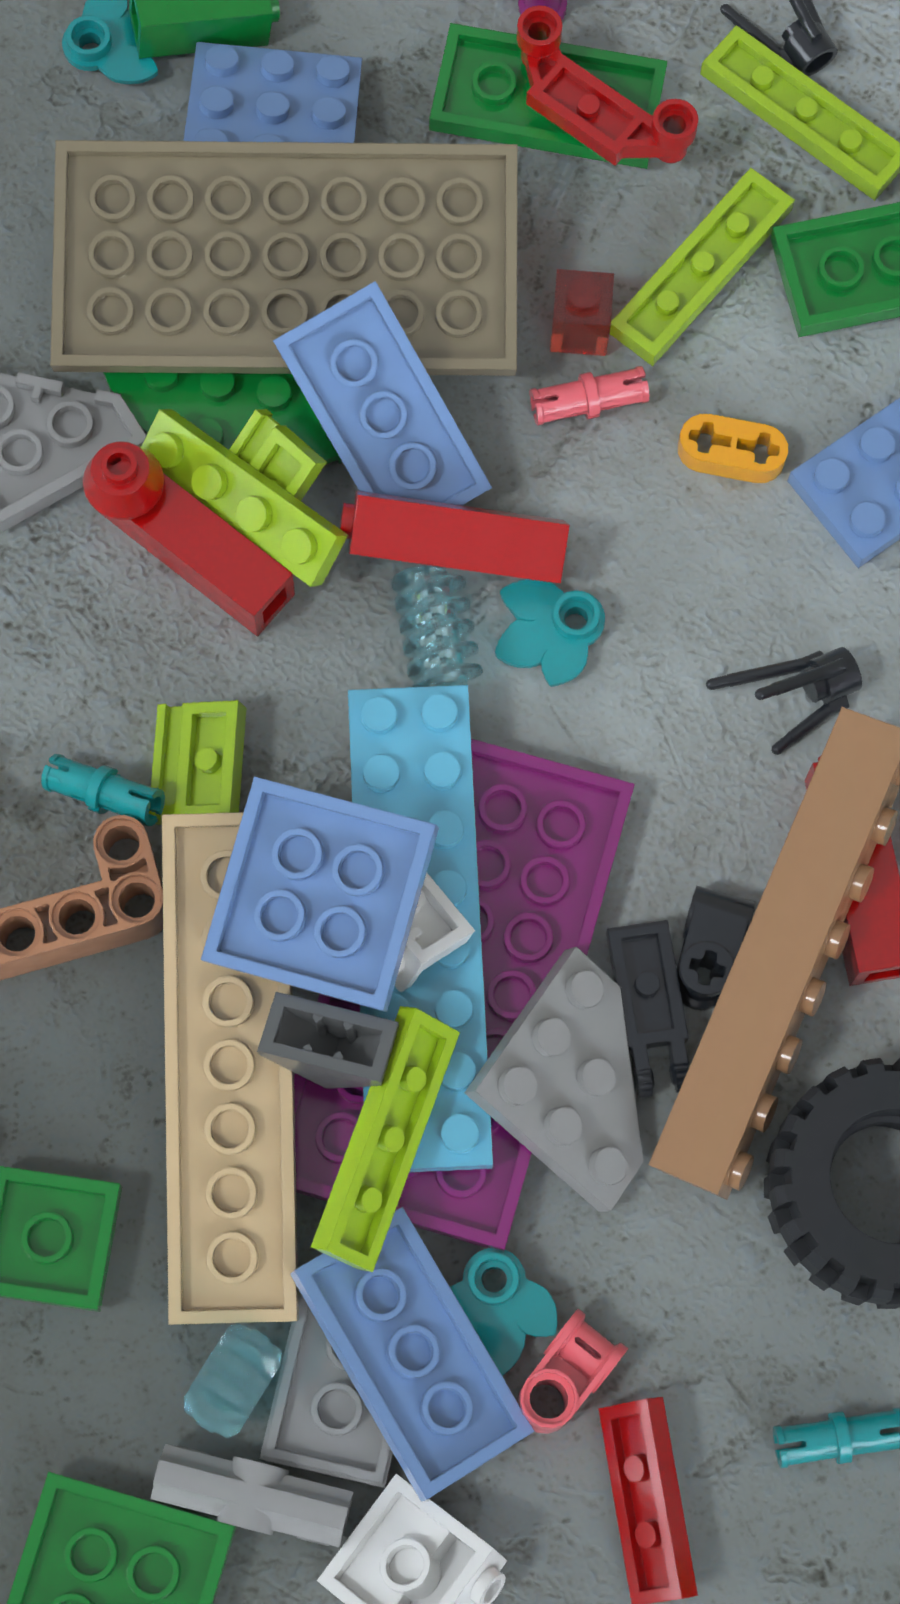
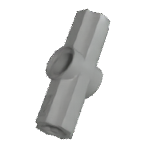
(252, 1495)

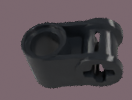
(711, 941)

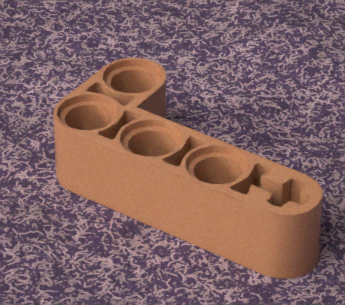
(102, 898)

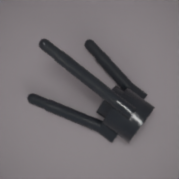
(806, 41)
(821, 675)

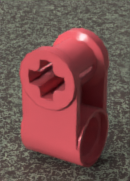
(575, 1366)

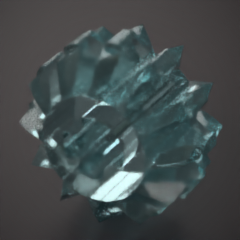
(232, 1380)

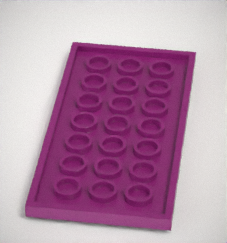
(542, 877)

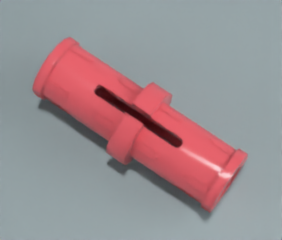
(589, 395)

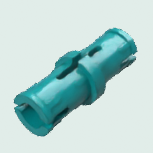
(103, 789)
(837, 1437)

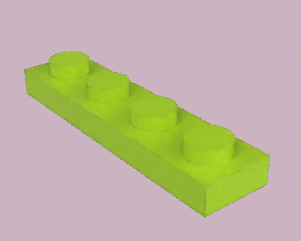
(804, 112)
(701, 266)
(245, 498)
(385, 1142)

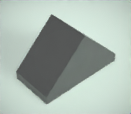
(327, 1042)

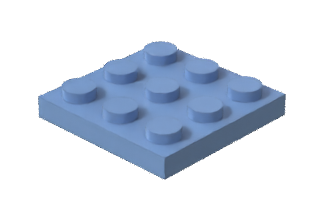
(272, 95)
(320, 893)

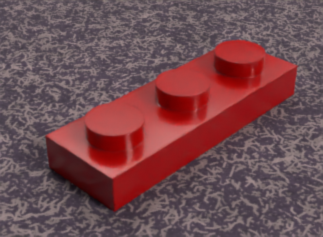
(647, 1501)

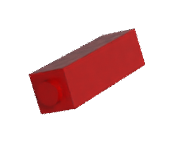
(455, 536)
(212, 557)
(874, 933)

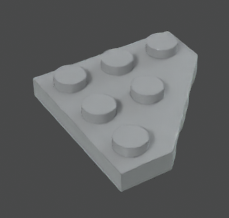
(51, 438)
(568, 1082)

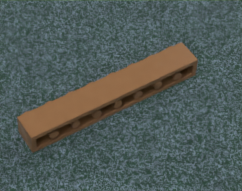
(783, 958)

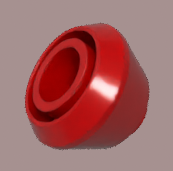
(123, 481)

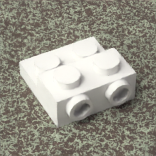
(413, 1556)

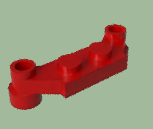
(590, 107)

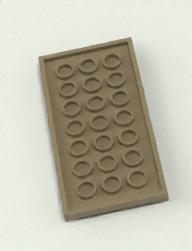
(224, 246)

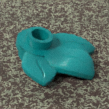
(111, 28)
(541, 633)
(505, 1315)

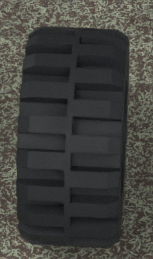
(802, 1190)

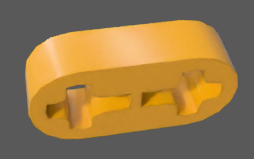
(732, 448)

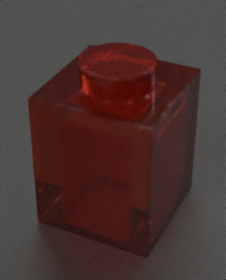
(582, 312)

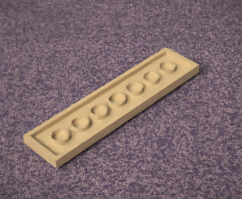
(224, 1106)

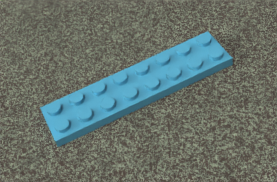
(417, 762)

